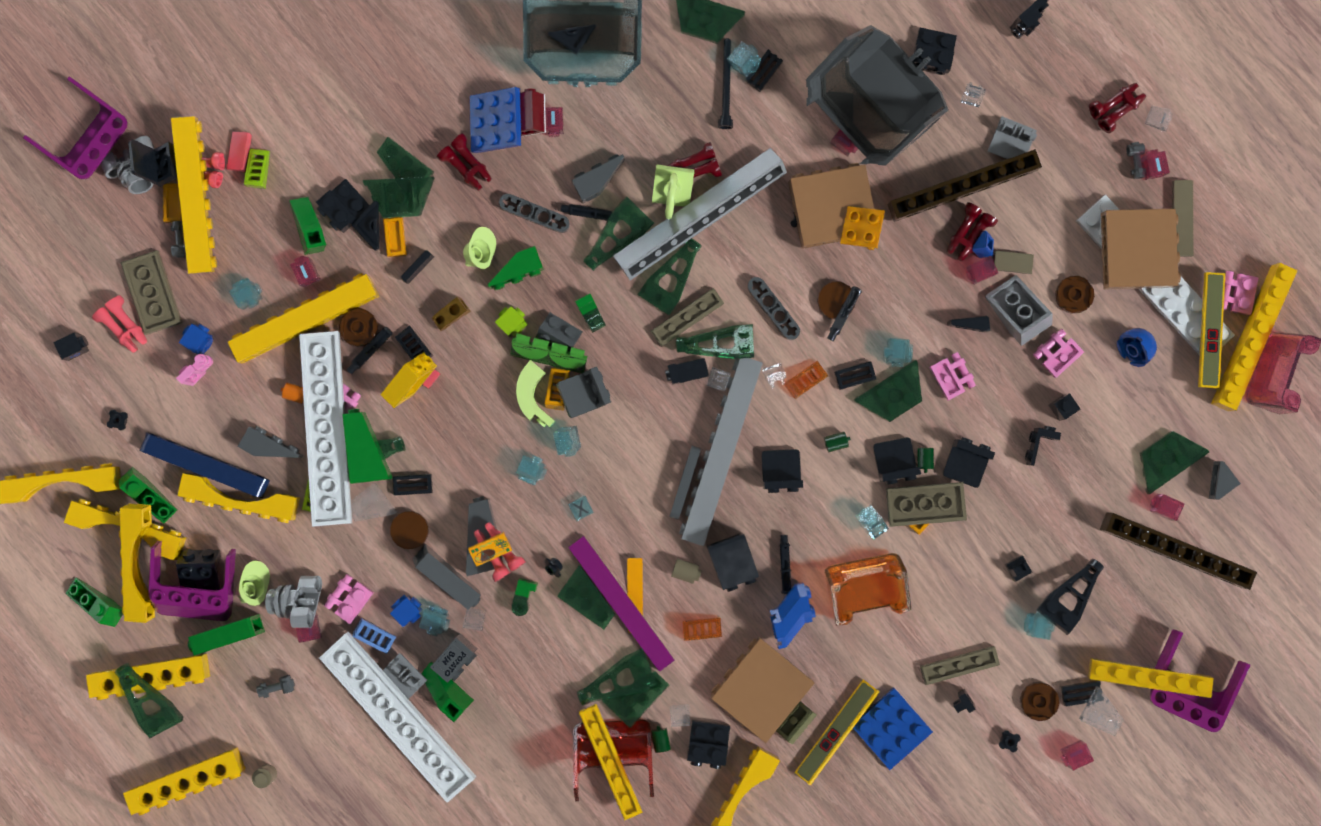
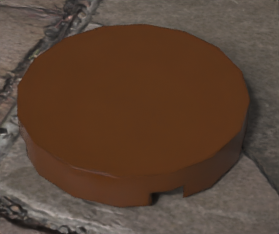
(1074, 294)
(832, 298)
(358, 327)
(409, 530)
(1039, 701)

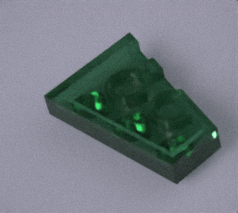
(402, 162)
(586, 599)
(633, 706)

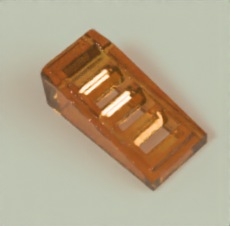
(793, 389)
(686, 623)

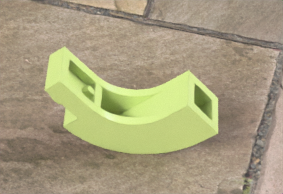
(525, 390)

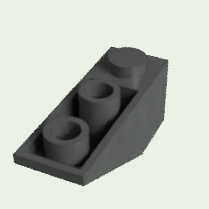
(592, 183)
(261, 444)

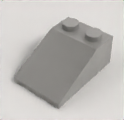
(1019, 310)

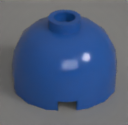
(1138, 346)

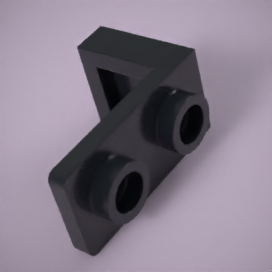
(687, 371)
(1047, 433)

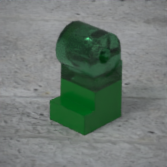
(590, 313)
(520, 601)

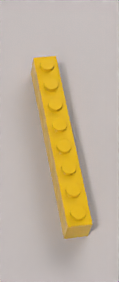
(192, 194)
(303, 318)
(1254, 337)

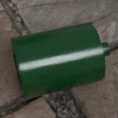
(836, 441)
(925, 458)
(660, 739)

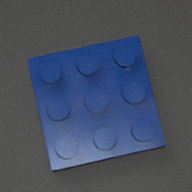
(495, 120)
(892, 728)

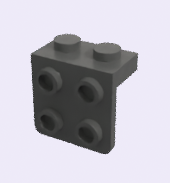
(583, 392)

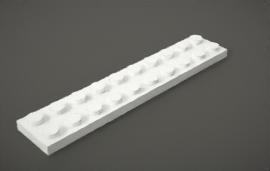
(1178, 305)
(325, 428)
(397, 717)

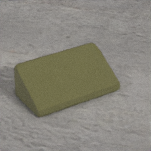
(796, 722)

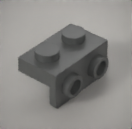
(558, 331)

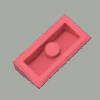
(239, 151)

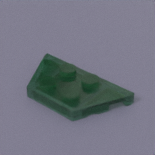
(707, 19)
(400, 195)
(894, 394)
(1168, 459)

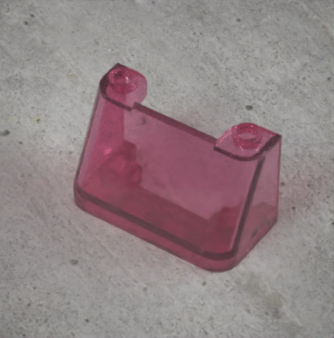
(1275, 371)

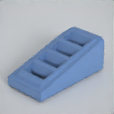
(356, 634)

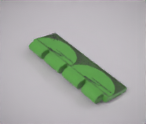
(554, 356)

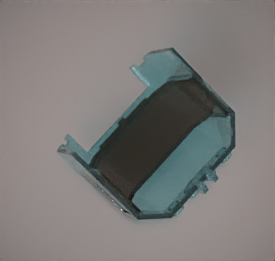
(606, 56)

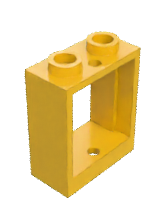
(408, 380)

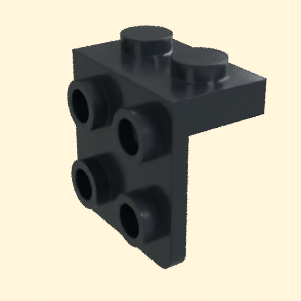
(153, 164)
(895, 460)
(967, 462)
(781, 470)
(199, 569)

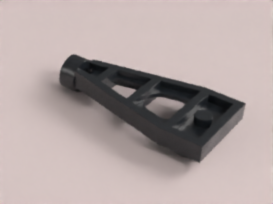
(1058, 613)

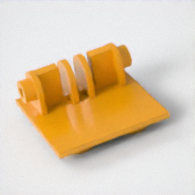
(862, 227)

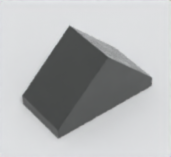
(1221, 481)

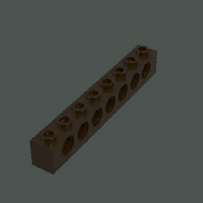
(964, 185)
(1178, 550)

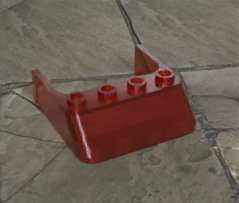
(631, 744)

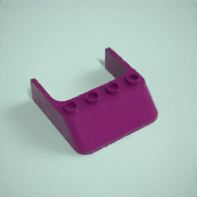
(94, 142)
(191, 602)
(1201, 711)

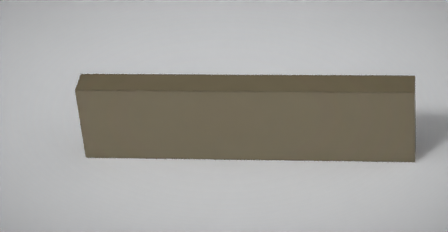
(1183, 203)
(687, 317)
(959, 665)

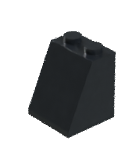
(733, 562)

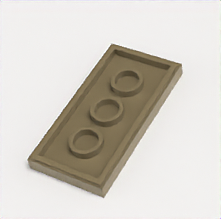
(151, 292)
(926, 504)

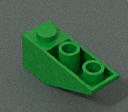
(307, 226)
(520, 265)
(144, 492)
(95, 603)
(448, 696)

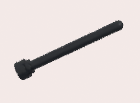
(725, 120)

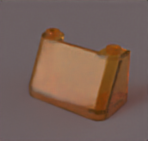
(867, 586)

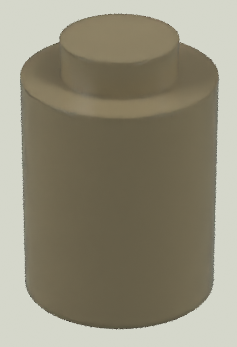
(686, 571)
(264, 776)

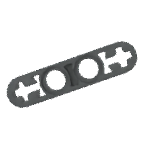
(535, 211)
(771, 310)
(685, 482)

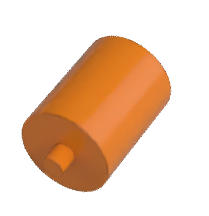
(293, 393)

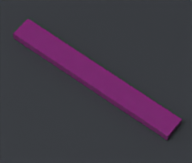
(621, 603)

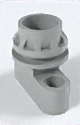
(122, 169)
(295, 604)

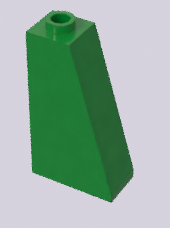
(363, 451)
(226, 634)

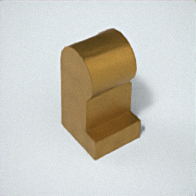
(450, 313)

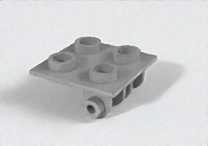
(1011, 139)
(404, 675)

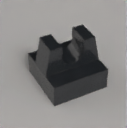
(1018, 568)
(964, 702)

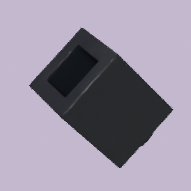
(71, 346)
(1064, 407)

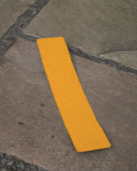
(635, 582)

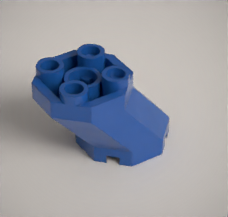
(792, 614)

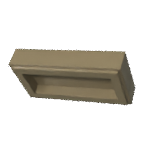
(1013, 262)

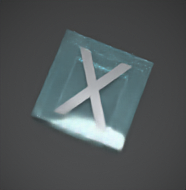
(580, 508)

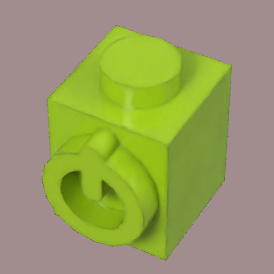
(511, 321)

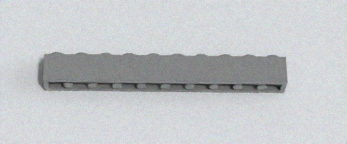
(700, 214)
(721, 451)

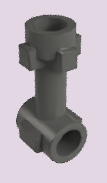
(1136, 150)
(179, 249)
(286, 685)

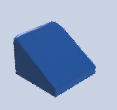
(984, 245)

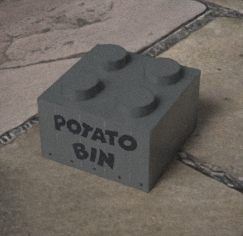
(451, 661)

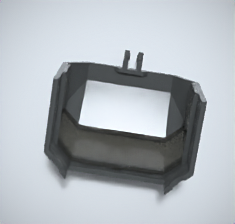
(876, 94)

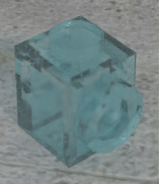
(744, 59)
(246, 293)
(898, 352)
(567, 441)
(531, 469)
(871, 522)
(435, 620)
(1038, 626)

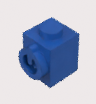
(196, 338)
(406, 610)

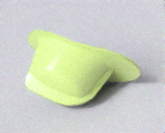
(480, 248)
(253, 583)

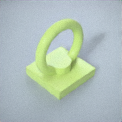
(672, 187)

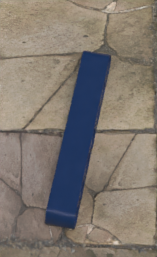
(204, 465)

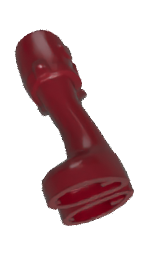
(1108, 122)
(459, 145)
(706, 153)
(985, 221)

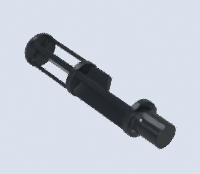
(587, 212)
(844, 313)
(369, 350)
(785, 564)

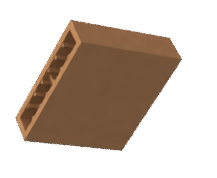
(823, 200)
(1140, 249)
(761, 689)

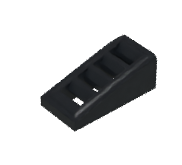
(978, 324)
(418, 341)

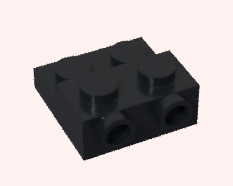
(1029, 19)
(938, 47)
(342, 205)
(708, 744)

